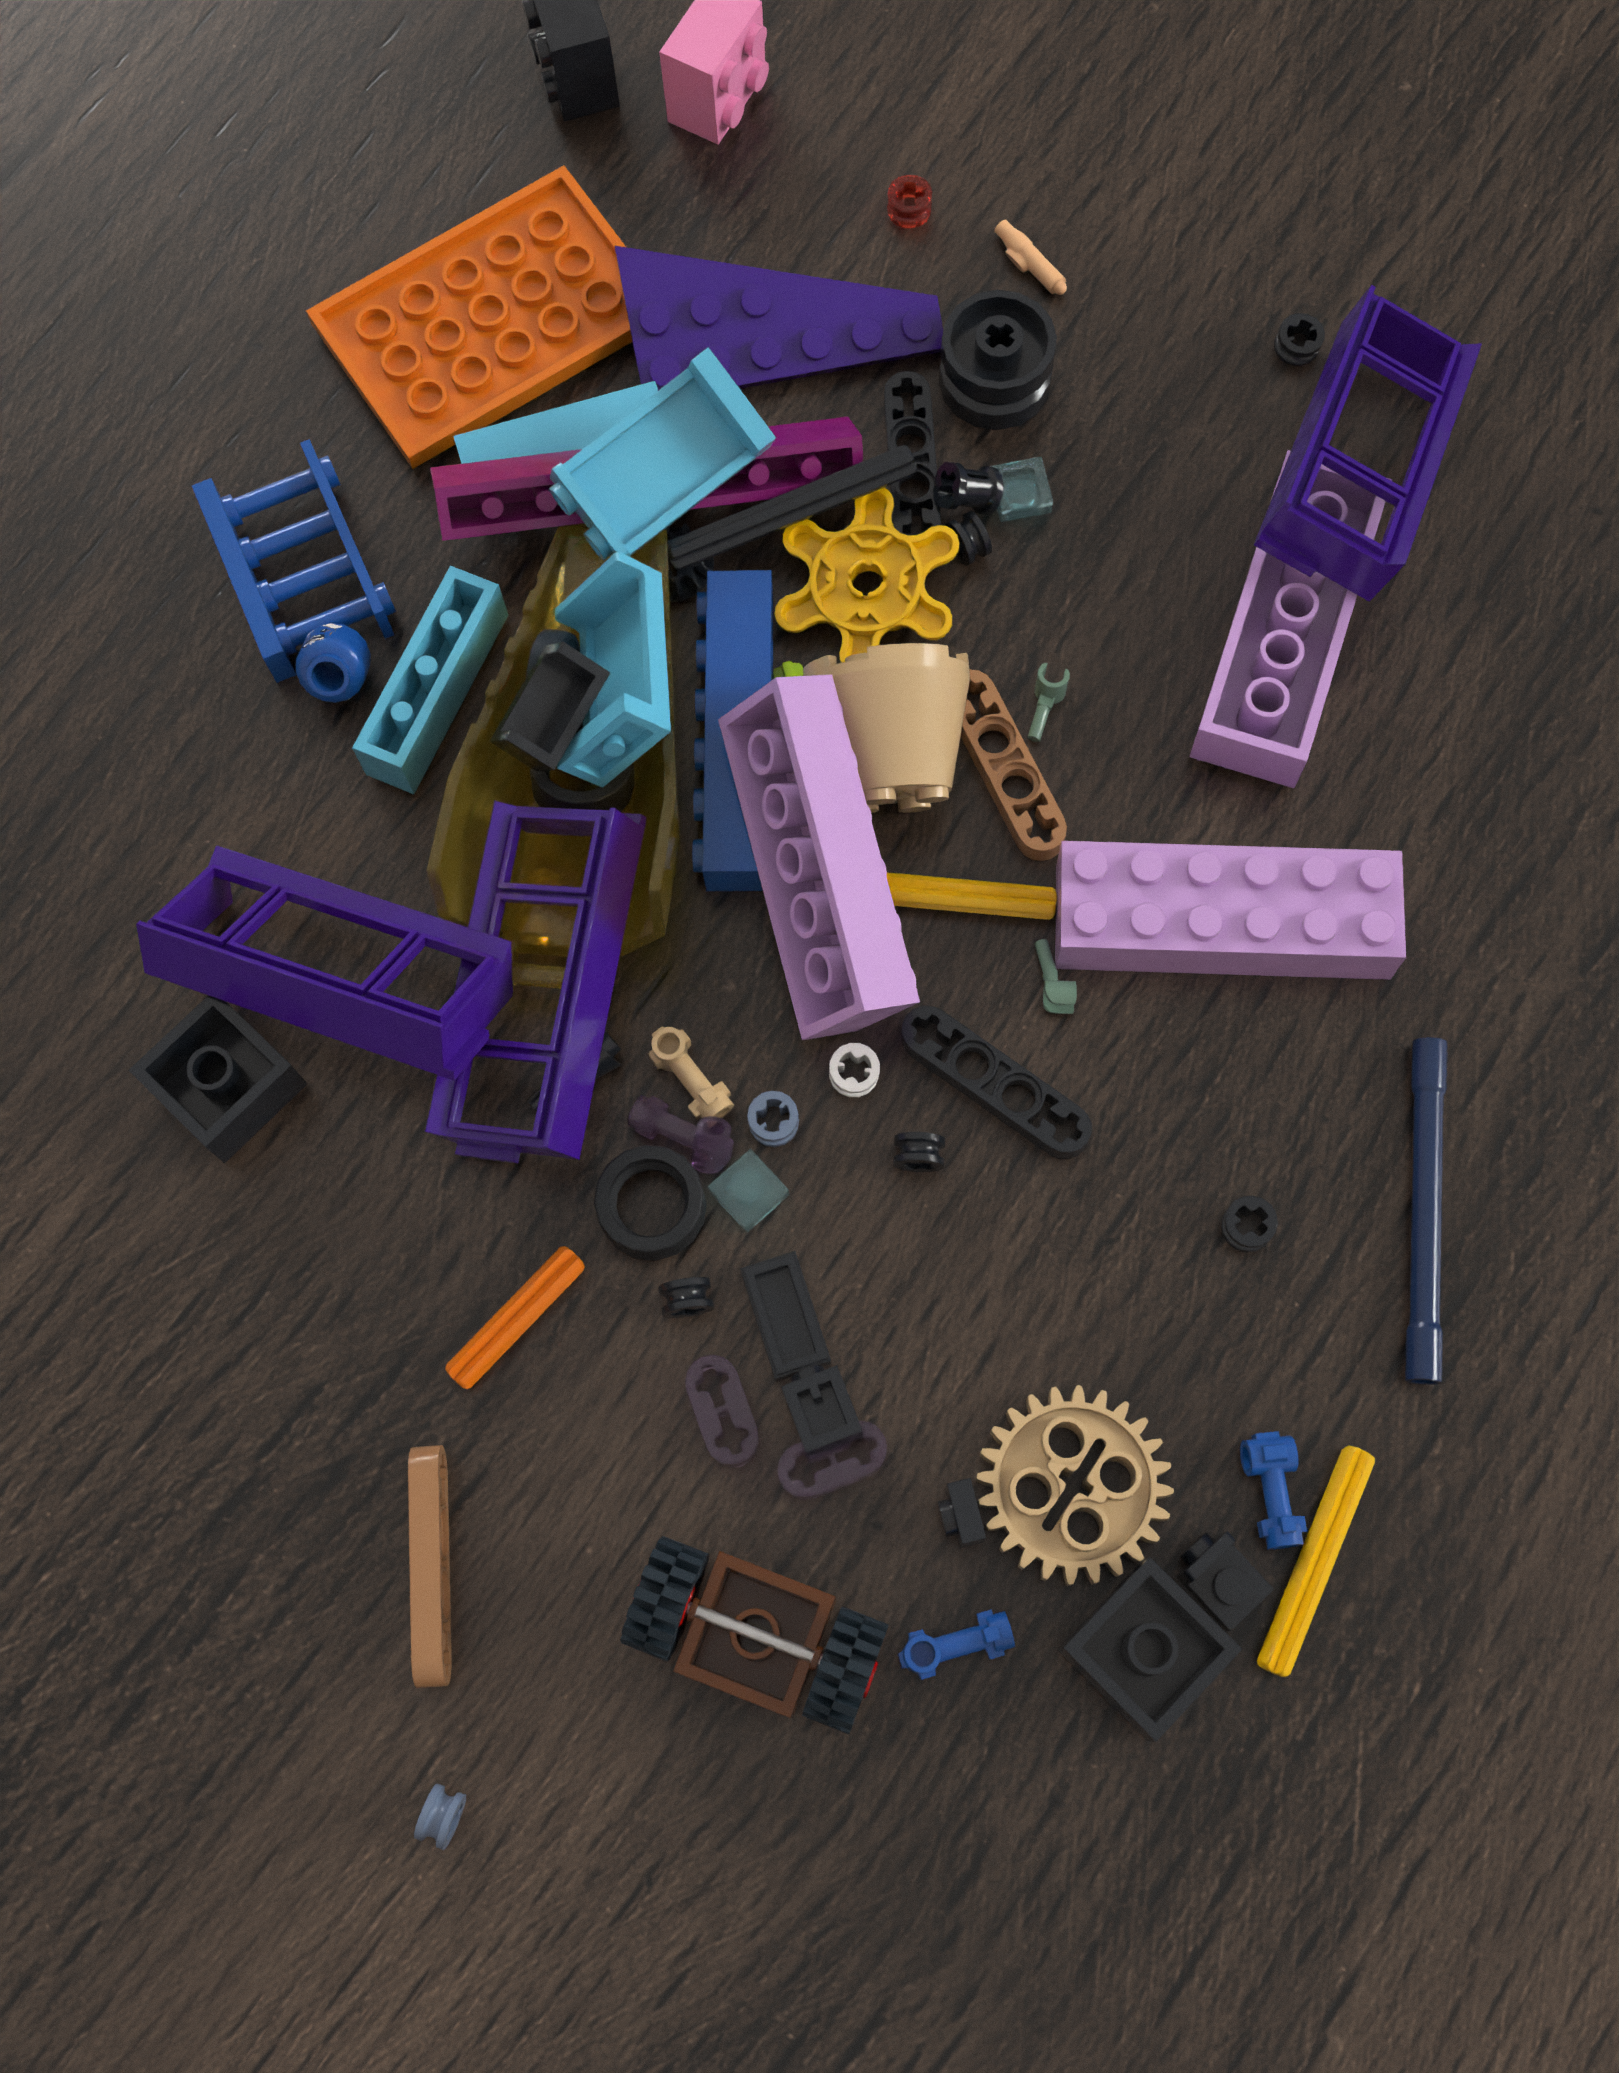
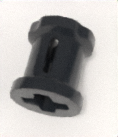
(968, 487)

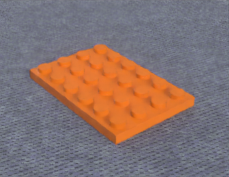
(481, 316)

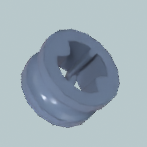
(759, 1109)
(440, 1816)

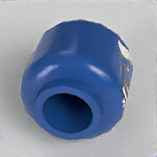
(333, 662)

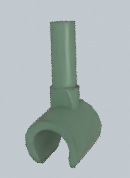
(1047, 695)
(1057, 994)

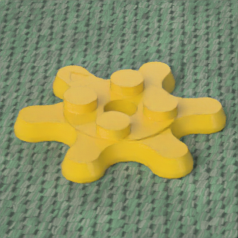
(864, 546)

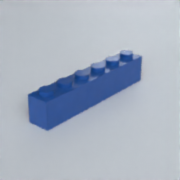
(736, 666)

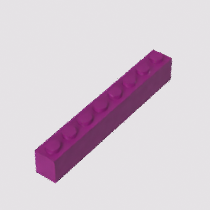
(516, 495)

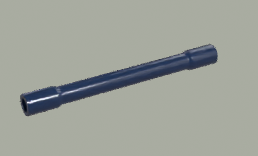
(1424, 1331)

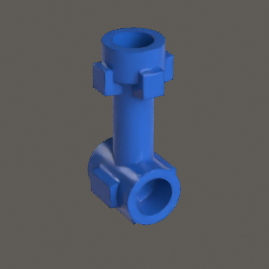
(1271, 1458)
(924, 1653)

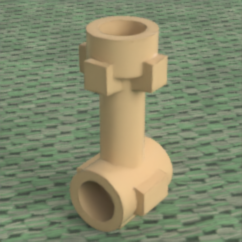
(671, 1054)

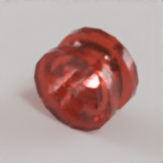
(913, 187)

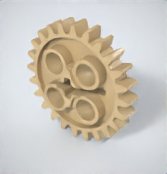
(1119, 1516)

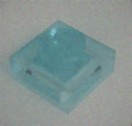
(1024, 489)
(748, 1190)

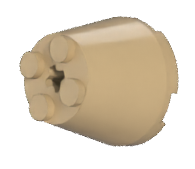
(902, 719)

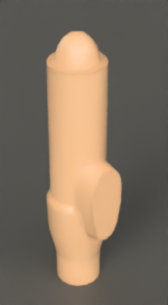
(1028, 257)

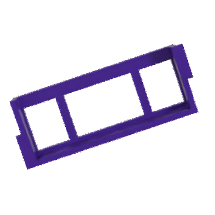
(1419, 361)
(586, 983)
(353, 1013)

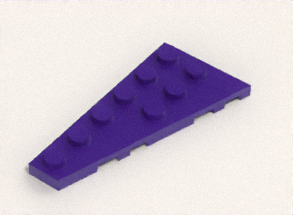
(765, 321)

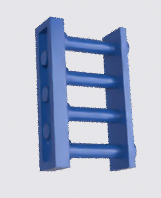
(261, 597)

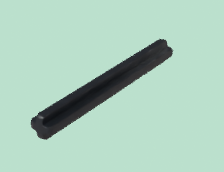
(791, 507)

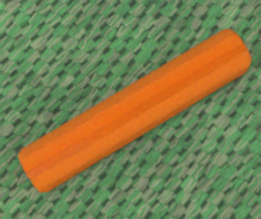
(514, 1317)

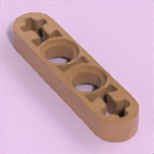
(1011, 762)
(429, 1567)

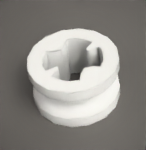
(857, 1053)

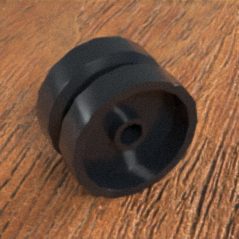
(997, 359)

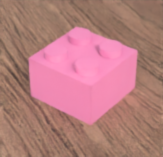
(714, 65)

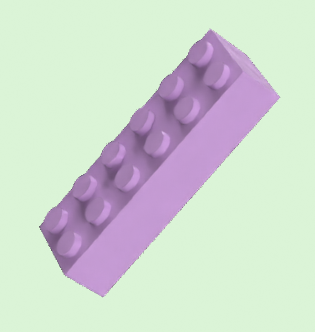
(1282, 652)
(818, 857)
(1229, 910)

